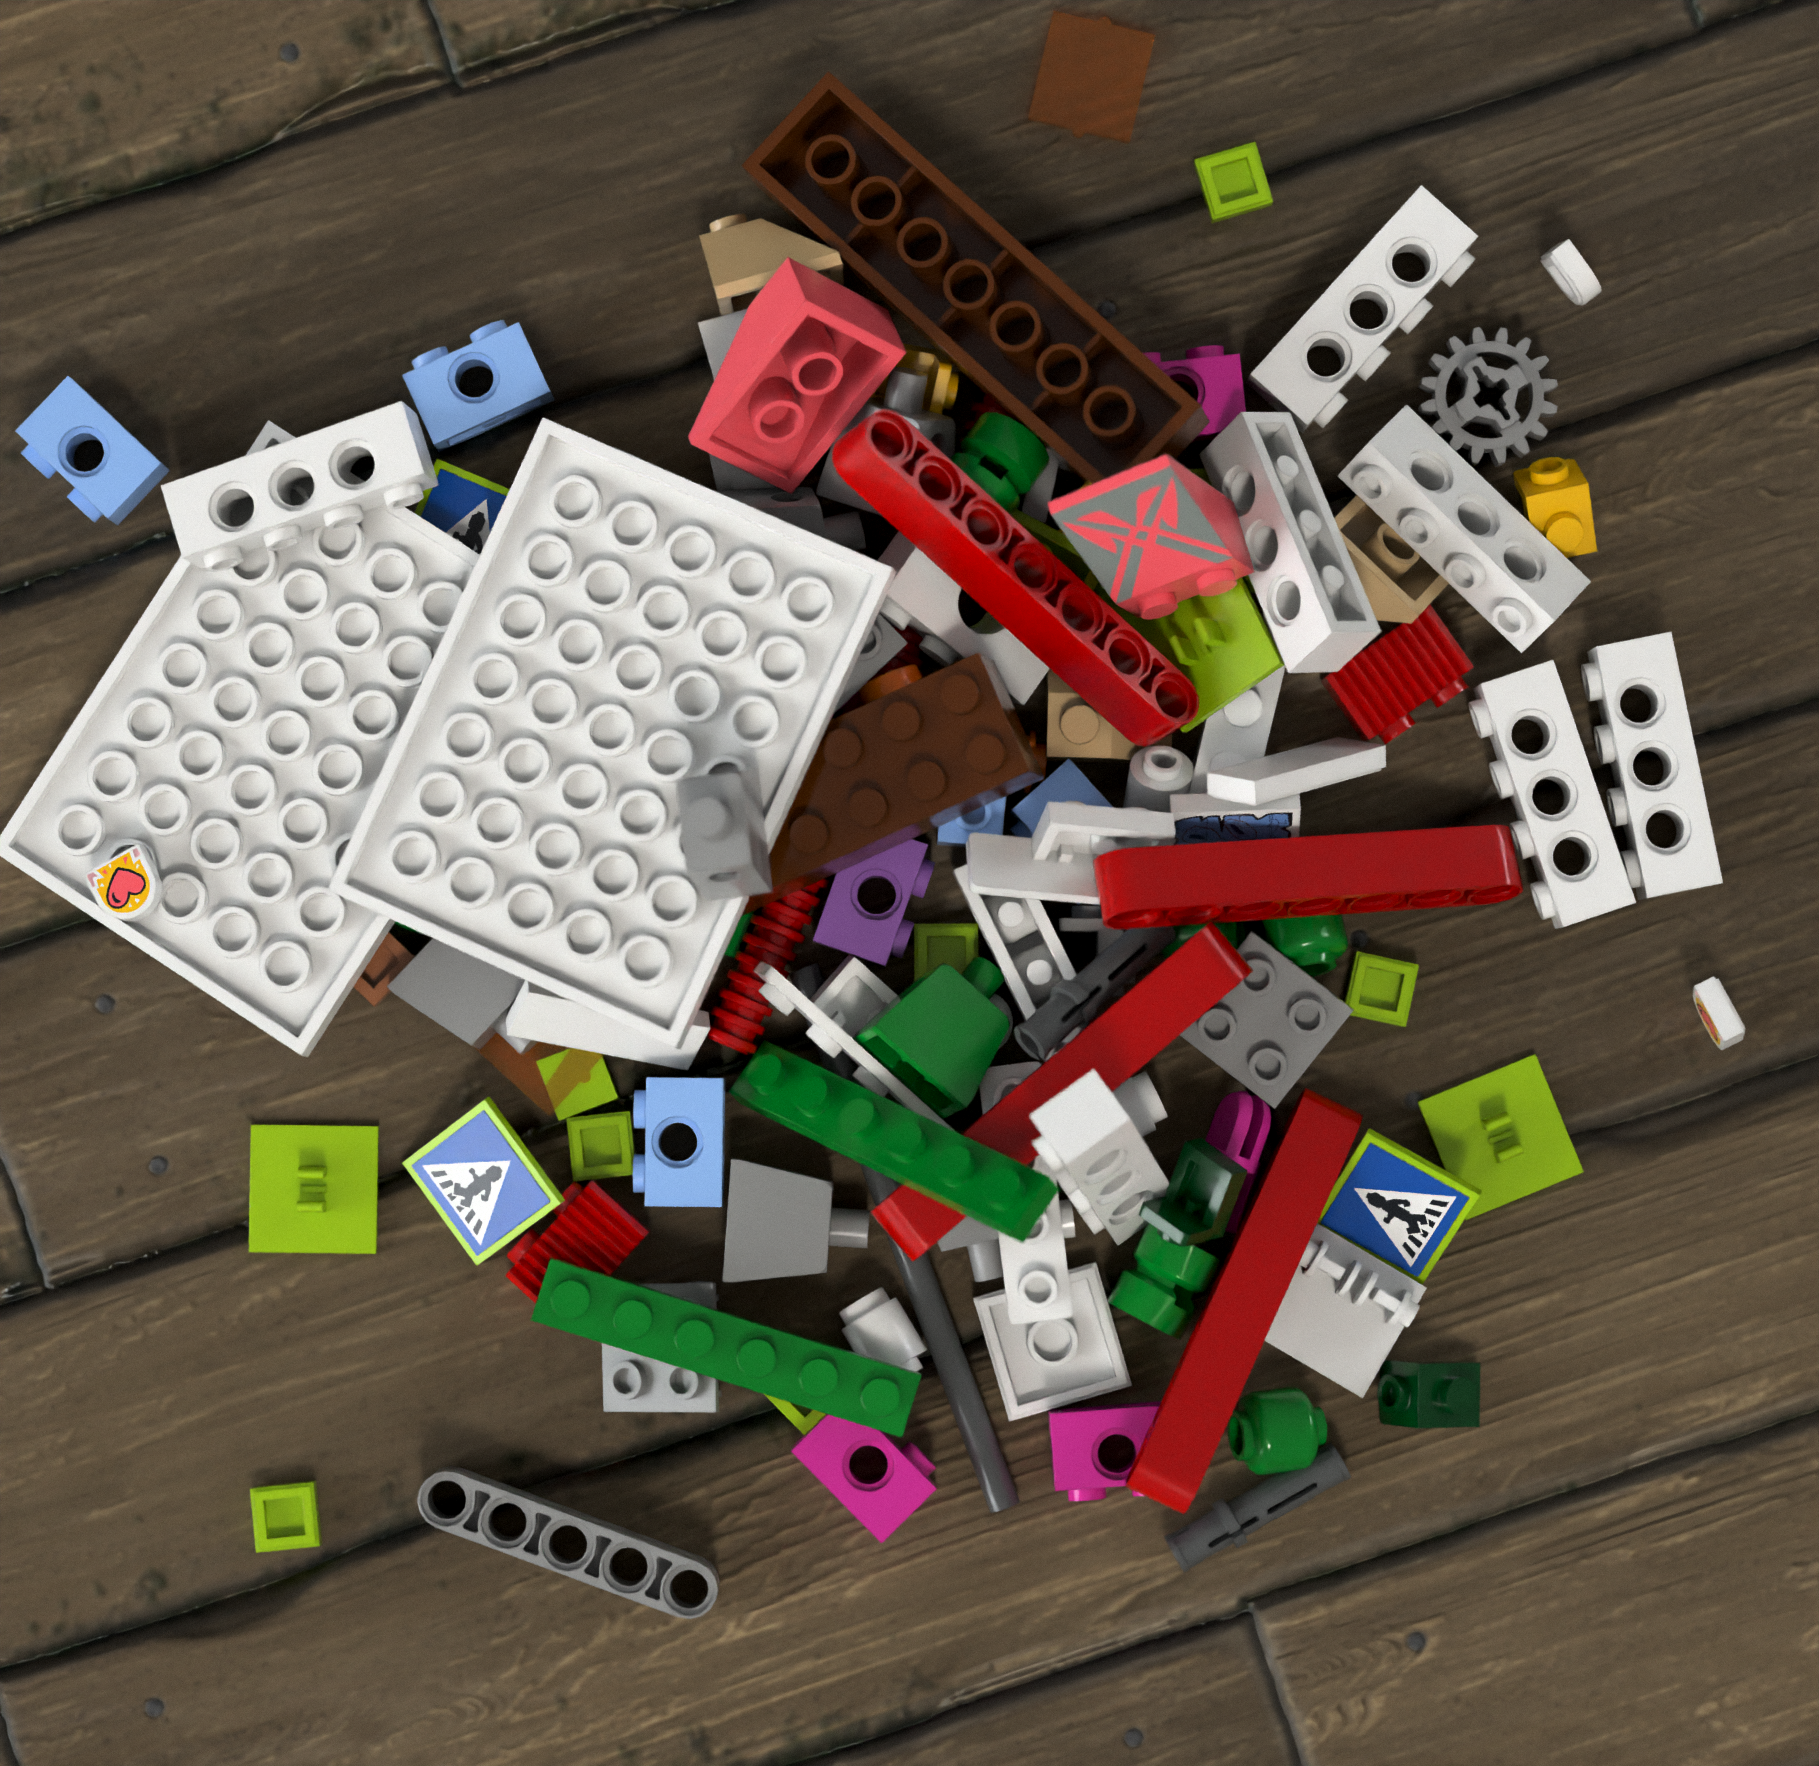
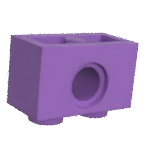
(868, 935)

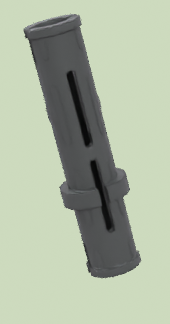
(1076, 1001)
(1248, 1512)

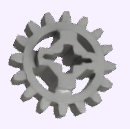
(1509, 382)

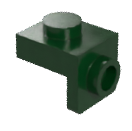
(1198, 1196)
(1429, 1394)

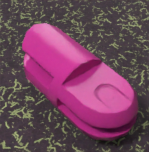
(1240, 1133)

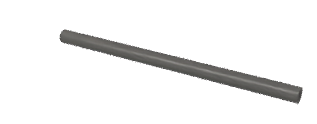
(932, 1315)

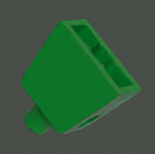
(940, 1034)

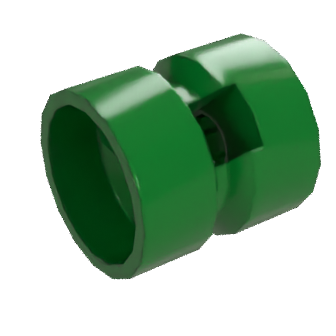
(1002, 458)
(1164, 1283)

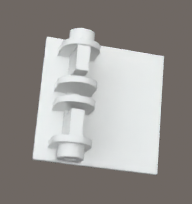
(1343, 1311)

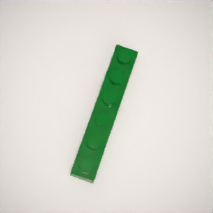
(895, 1141)
(726, 1347)

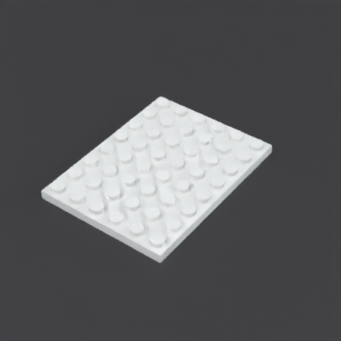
(591, 664)
(244, 755)

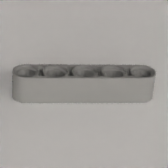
(537, 1547)

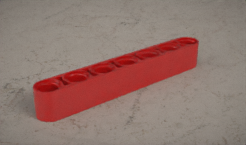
(1015, 578)
(1306, 876)
(1111, 1045)
(1244, 1301)

